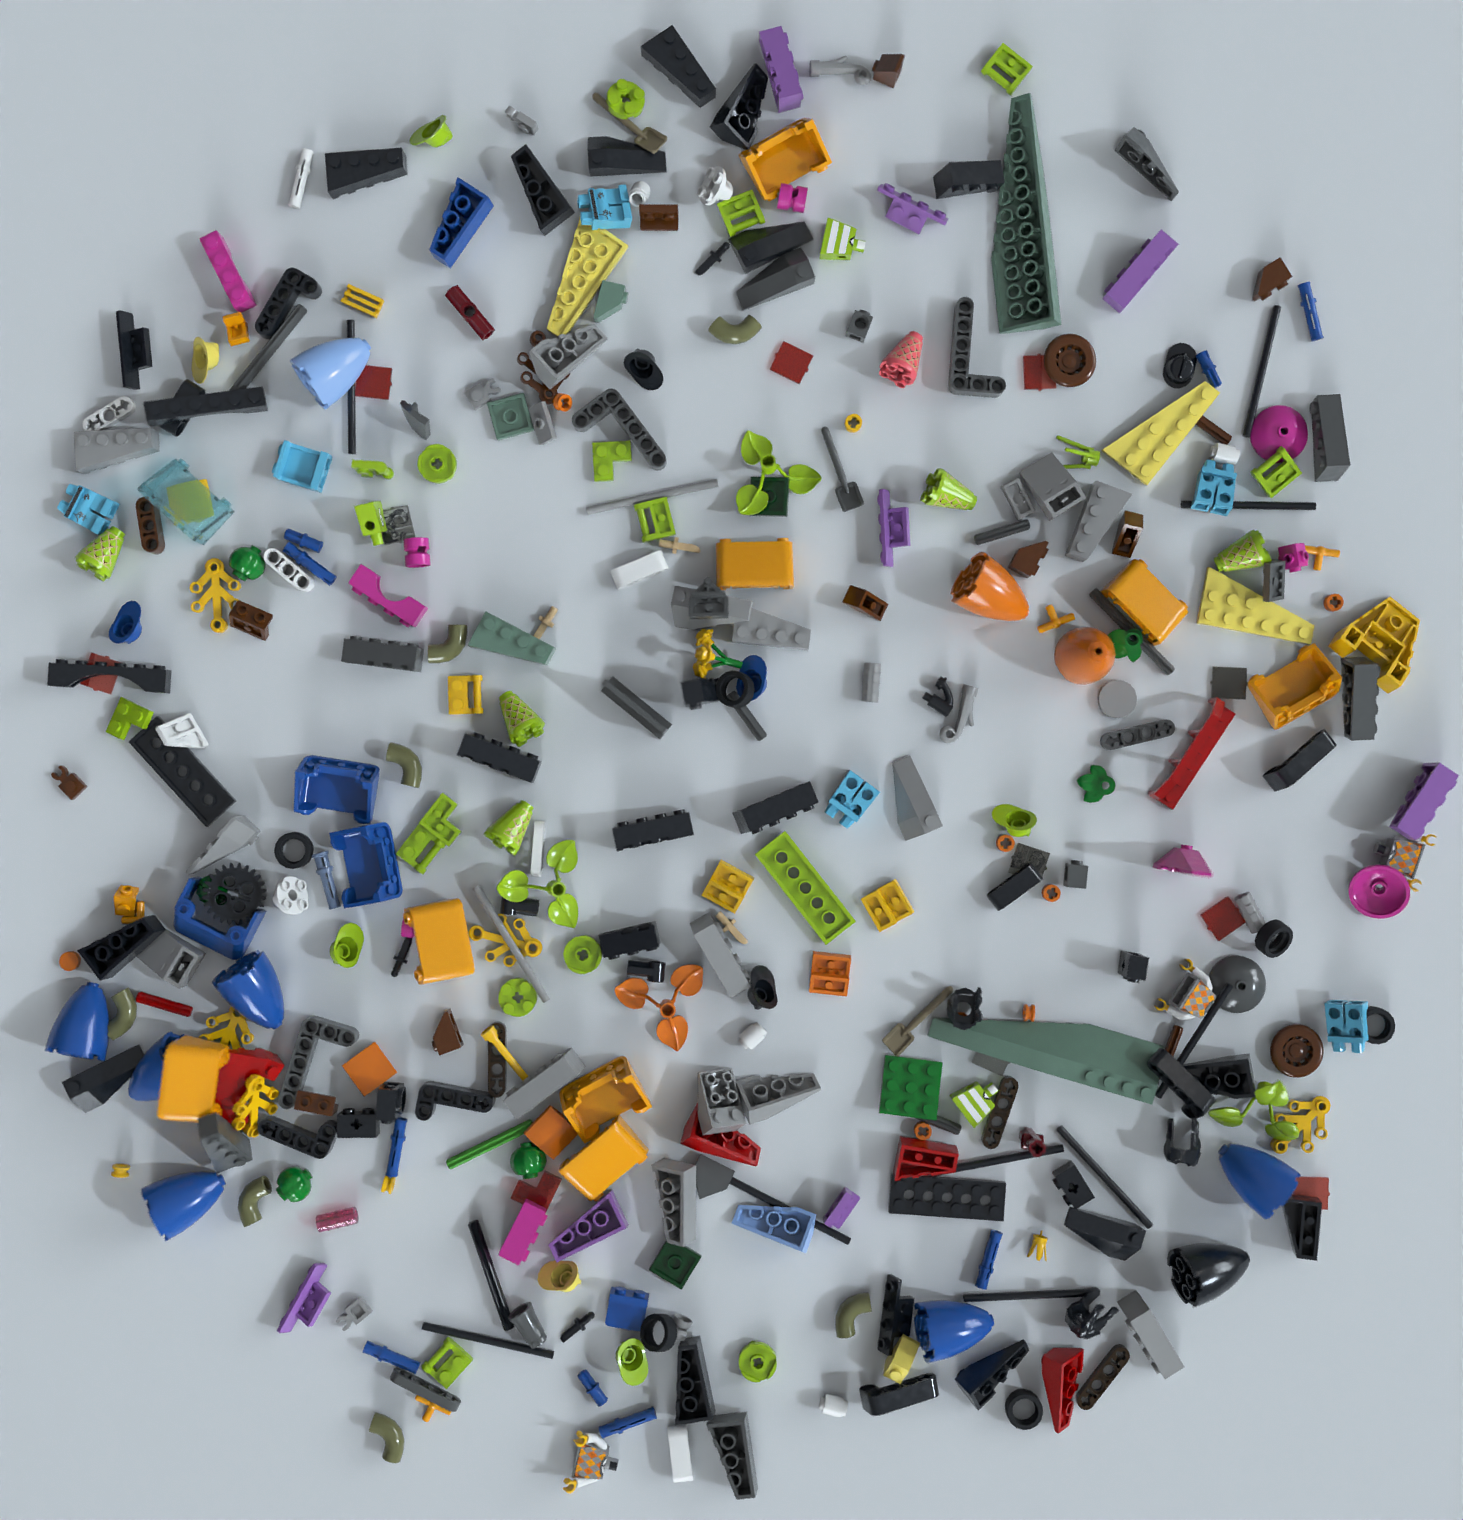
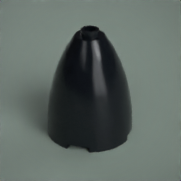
(1206, 1270)

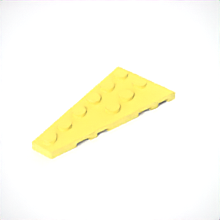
(588, 263)
(1154, 440)
(1238, 608)

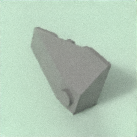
(561, 355)
(738, 611)
(232, 837)
(771, 1095)

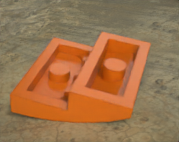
(830, 973)
(369, 1069)
(551, 1132)

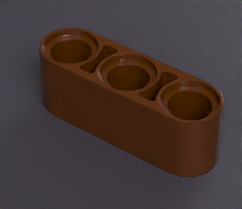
(156, 532)

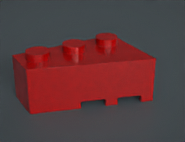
(924, 1157)

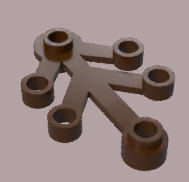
(542, 389)

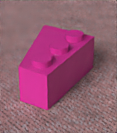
(523, 1232)

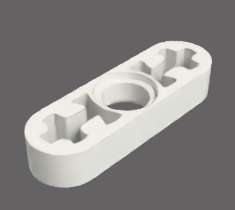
(118, 403)
(538, 849)

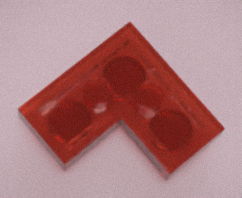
(541, 1194)

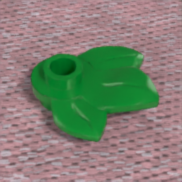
(1124, 645)
(1093, 784)

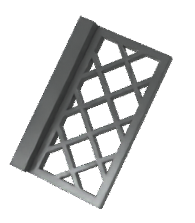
(636, 707)

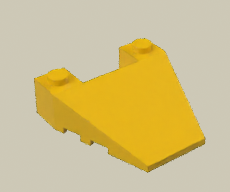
(1384, 637)

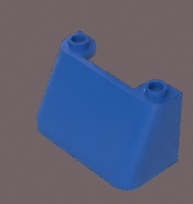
(336, 787)
(369, 864)

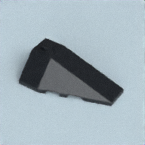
(1225, 1075)
(101, 1081)

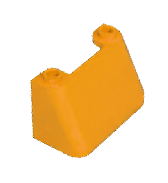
(785, 157)
(754, 564)
(1146, 601)
(1296, 687)
(440, 940)
(190, 1079)
(602, 1096)
(604, 1159)

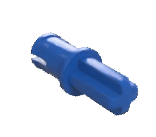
(1209, 369)
(303, 540)
(592, 1388)

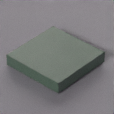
(510, 416)

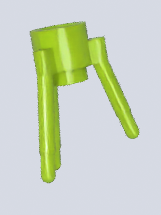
(1089, 455)

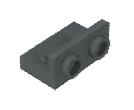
(1273, 580)

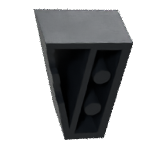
(1303, 1225)

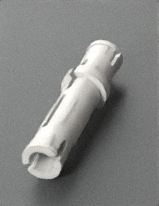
(303, 170)

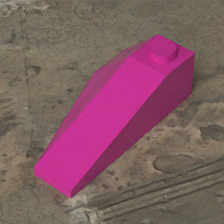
(1184, 861)

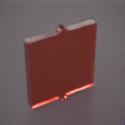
(791, 362)
(1035, 374)
(374, 383)
(103, 682)
(1223, 918)
(1314, 1187)

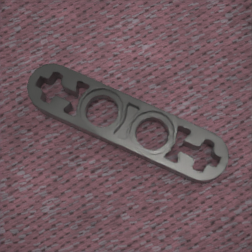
(1137, 734)
(425, 1389)

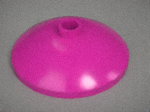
(1267, 434)
(1376, 901)

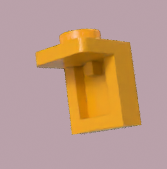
(236, 328)
(126, 901)

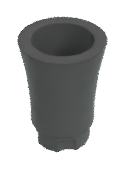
(528, 1324)

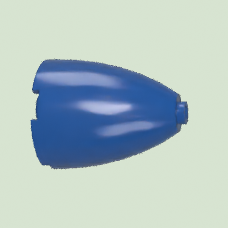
(253, 990)
(82, 1025)
(147, 1075)
(1258, 1177)
(181, 1200)
(949, 1327)

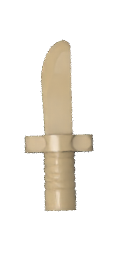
(680, 546)
(546, 621)
(728, 925)

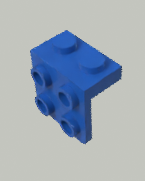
(626, 1308)

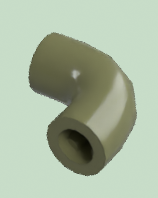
(735, 333)
(451, 647)
(408, 761)
(125, 1014)
(249, 1200)
(849, 1311)
(392, 1435)

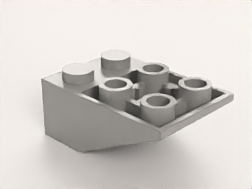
(1052, 486)
(172, 958)
(719, 1102)

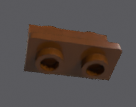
(658, 217)
(250, 620)
(315, 1103)

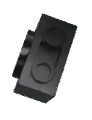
(390, 1102)

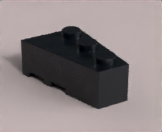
(968, 178)
(699, 692)
(629, 940)

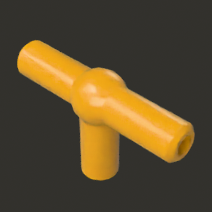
(1319, 552)
(1055, 621)
(140, 905)
(430, 1409)

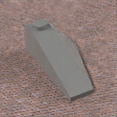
(914, 806)

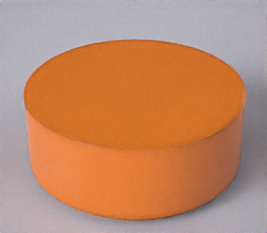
(70, 961)

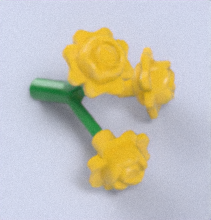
(705, 654)

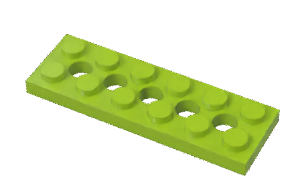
(801, 900)

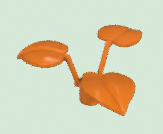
(671, 1030)

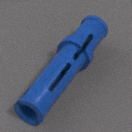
(1305, 288)
(306, 561)
(396, 1147)
(990, 1253)
(391, 1357)
(625, 1423)

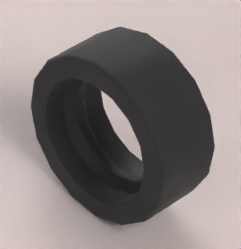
(722, 685)
(279, 850)
(1281, 942)
(1389, 1025)
(670, 1332)
(1031, 1422)

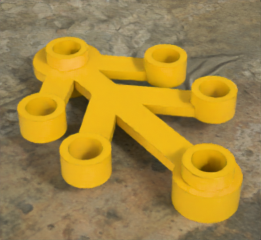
(215, 592)
(524, 945)
(229, 1034)
(254, 1084)
(1303, 1122)

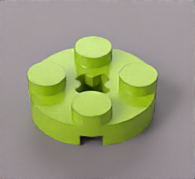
(629, 90)
(429, 456)
(573, 960)
(510, 1005)
(760, 1372)

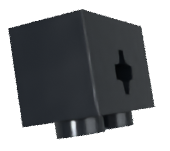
(1133, 966)
(350, 1129)
(1069, 1174)

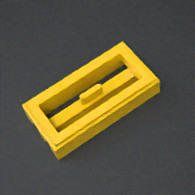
(347, 294)

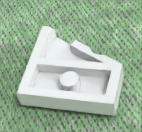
(182, 733)

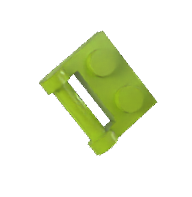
(1011, 64)
(737, 207)
(370, 468)
(1280, 476)
(661, 519)
(416, 844)
(451, 1367)

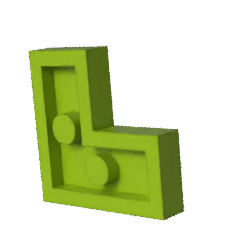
(605, 454)
(125, 714)
(436, 820)

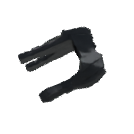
(973, 999)
(1176, 1155)
(1084, 1323)

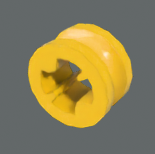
(857, 427)
(120, 1170)
(388, 1184)

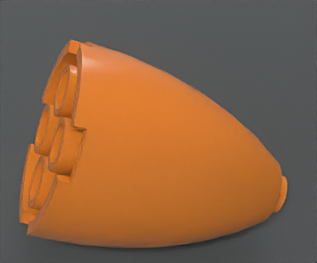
(989, 590)
(1084, 655)

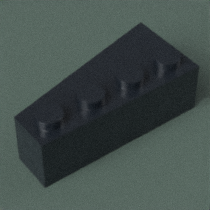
(676, 62)
(362, 169)
(543, 195)
(499, 757)
(776, 807)
(653, 830)
(120, 947)
(693, 1385)

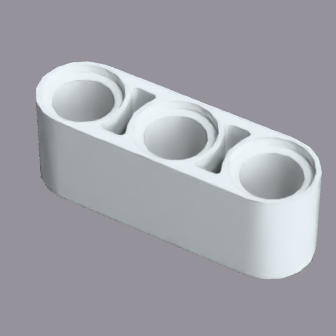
(281, 565)
(639, 570)
(680, 1453)

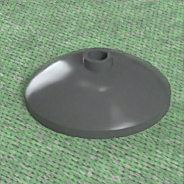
(1235, 971)

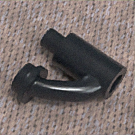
(940, 705)

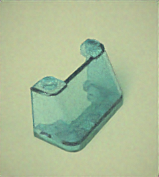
(186, 501)

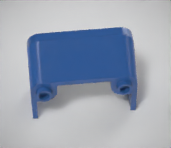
(229, 944)

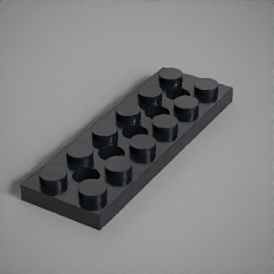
(182, 785)
(953, 1209)

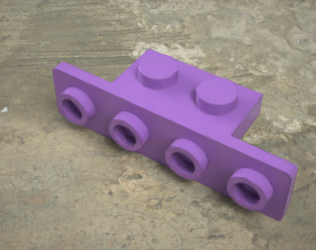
(909, 212)
(894, 527)
(308, 1301)

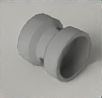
(682, 1324)

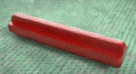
(164, 1004)

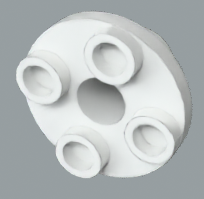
(715, 186)
(291, 895)

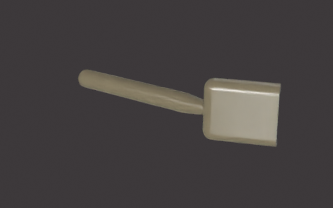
(647, 139)
(900, 1036)

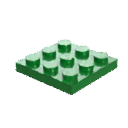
(910, 1087)

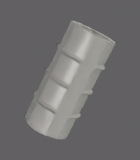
(871, 682)
(1250, 912)

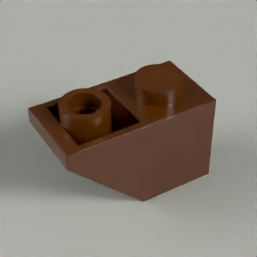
(1269, 278)
(1026, 559)

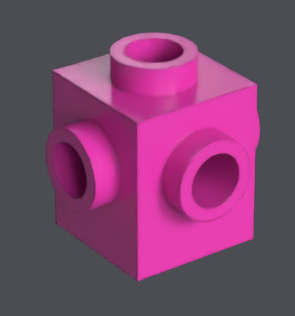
(1294, 556)

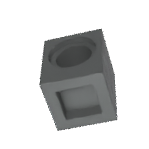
(859, 333)
(1075, 874)

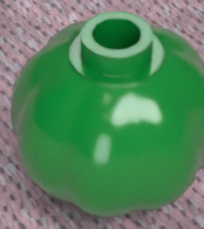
(247, 563)
(528, 1160)
(294, 1184)

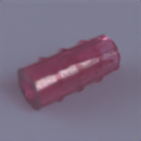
(337, 1219)

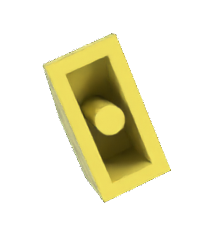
(902, 1357)

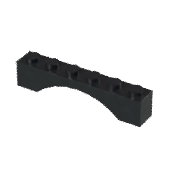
(180, 408)
(69, 675)

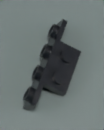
(133, 348)
(895, 1315)

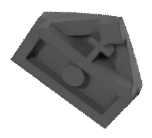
(417, 421)
(708, 602)
(711, 1176)

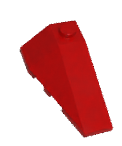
(726, 1145)
(1059, 1375)

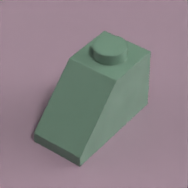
(609, 300)

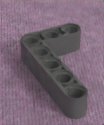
(964, 357)
(625, 423)
(307, 1054)

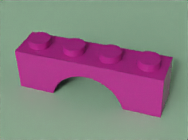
(227, 272)
(368, 582)

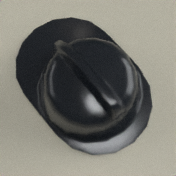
(1179, 365)
(643, 369)
(762, 990)

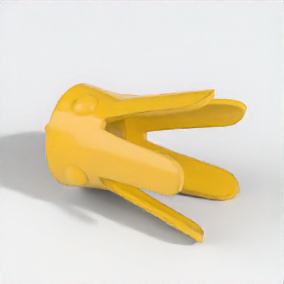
(1041, 1246)

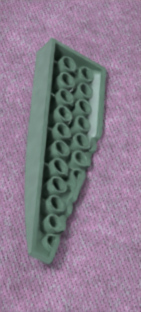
(1023, 237)
(1064, 1050)

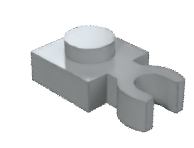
(524, 122)
(479, 395)
(355, 1312)

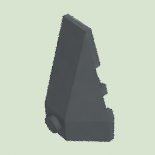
(1141, 156)
(783, 276)

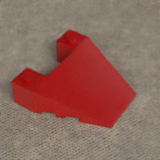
(234, 1074)

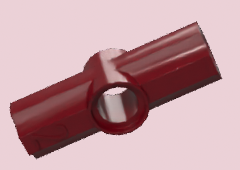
(477, 320)
(1032, 1142)

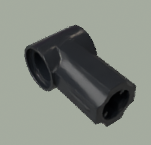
(527, 907)
(652, 970)

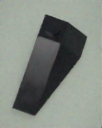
(739, 114)
(618, 157)
(765, 244)
(1108, 1234)
(984, 1375)

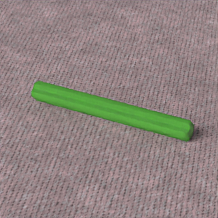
(488, 1145)

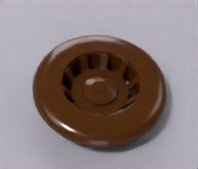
(1069, 360)
(1296, 1050)

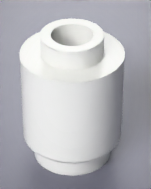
(639, 193)
(1224, 454)
(752, 1036)
(833, 1405)

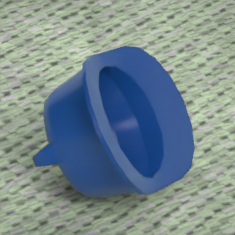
(126, 624)
(756, 669)

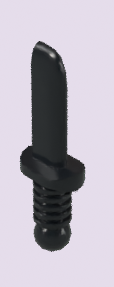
(715, 256)
(401, 957)
(579, 1324)

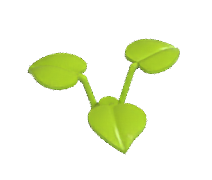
(756, 449)
(564, 910)
(1266, 1094)

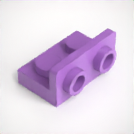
(841, 1208)

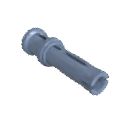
(322, 868)

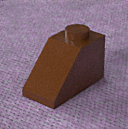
(888, 69)
(1127, 534)
(865, 602)
(447, 1035)

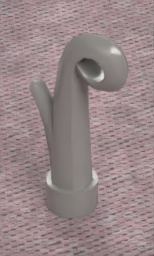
(838, 67)
(965, 712)

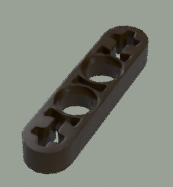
(497, 1059)
(1003, 1113)
(1106, 1379)

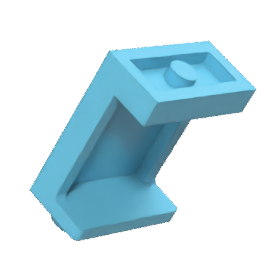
(302, 466)

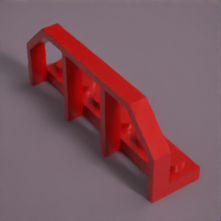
(1188, 766)

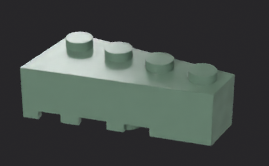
(503, 638)

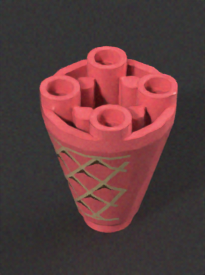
(903, 360)

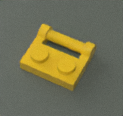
(459, 696)

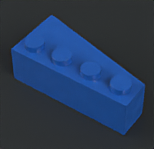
(460, 222)

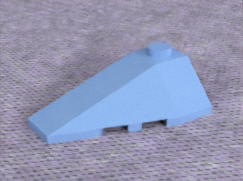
(782, 1224)

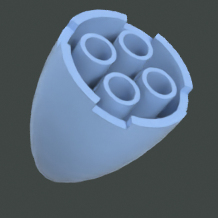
(331, 368)

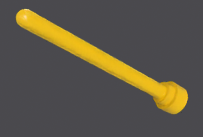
(490, 1035)

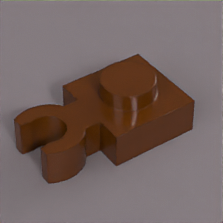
(71, 784)

